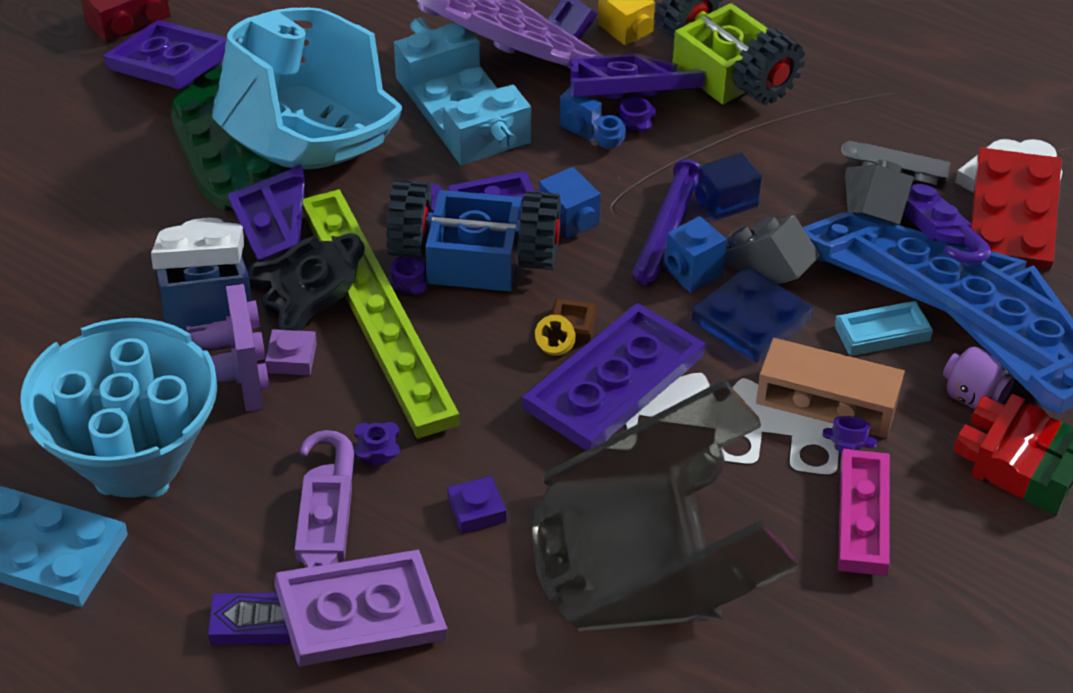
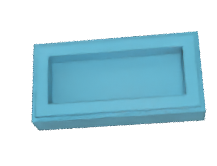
(883, 328)

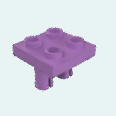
(245, 347)

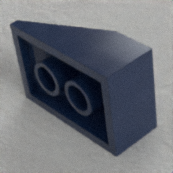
(199, 293)

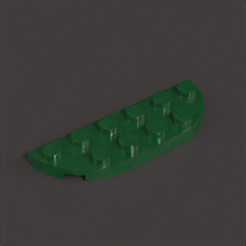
(214, 156)

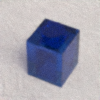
(728, 186)

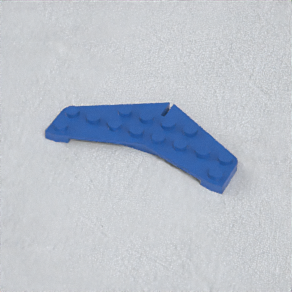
(995, 301)

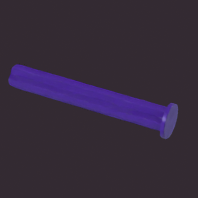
(668, 219)

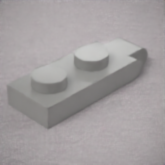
(925, 169)

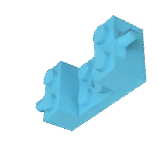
(457, 96)

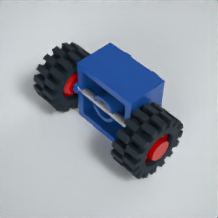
(473, 236)

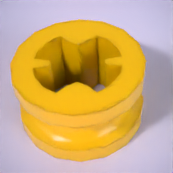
(566, 328)

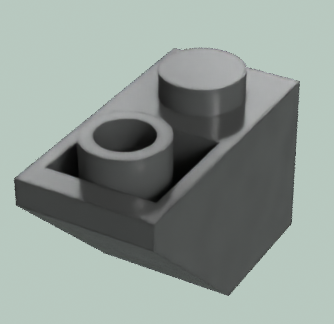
(877, 190)
(772, 248)

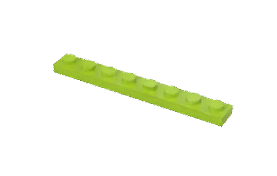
(386, 324)

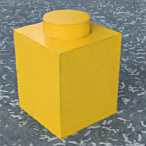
(626, 18)

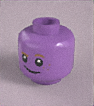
(976, 375)

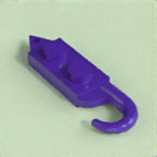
(945, 224)

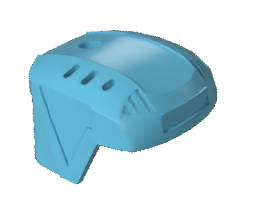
(280, 104)

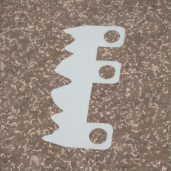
(802, 429)

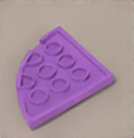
(512, 27)

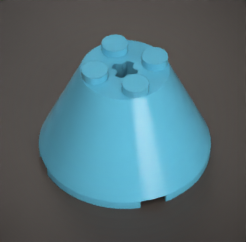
(121, 403)

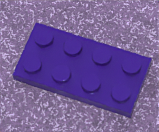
(613, 377)

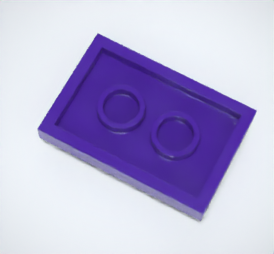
(167, 54)

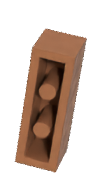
(828, 385)

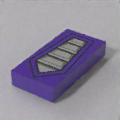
(247, 619)

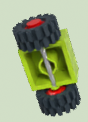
(730, 49)

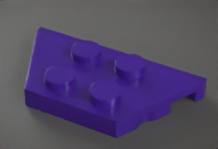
(628, 73)

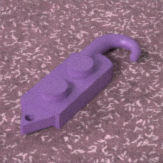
(325, 503)

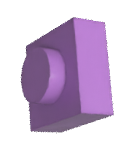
(291, 352)

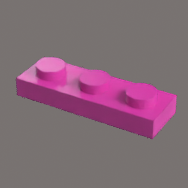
(864, 512)

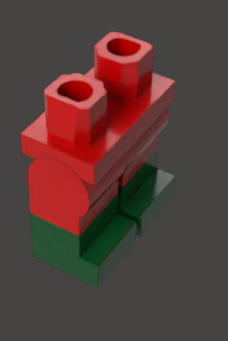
(1021, 452)

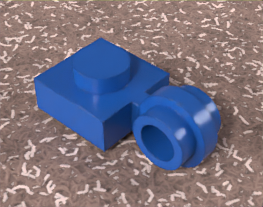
(584, 118)

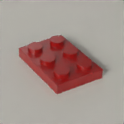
(1017, 204)

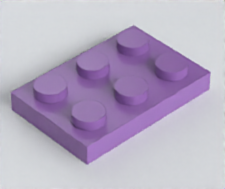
(359, 607)

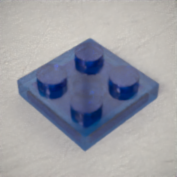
(751, 312)

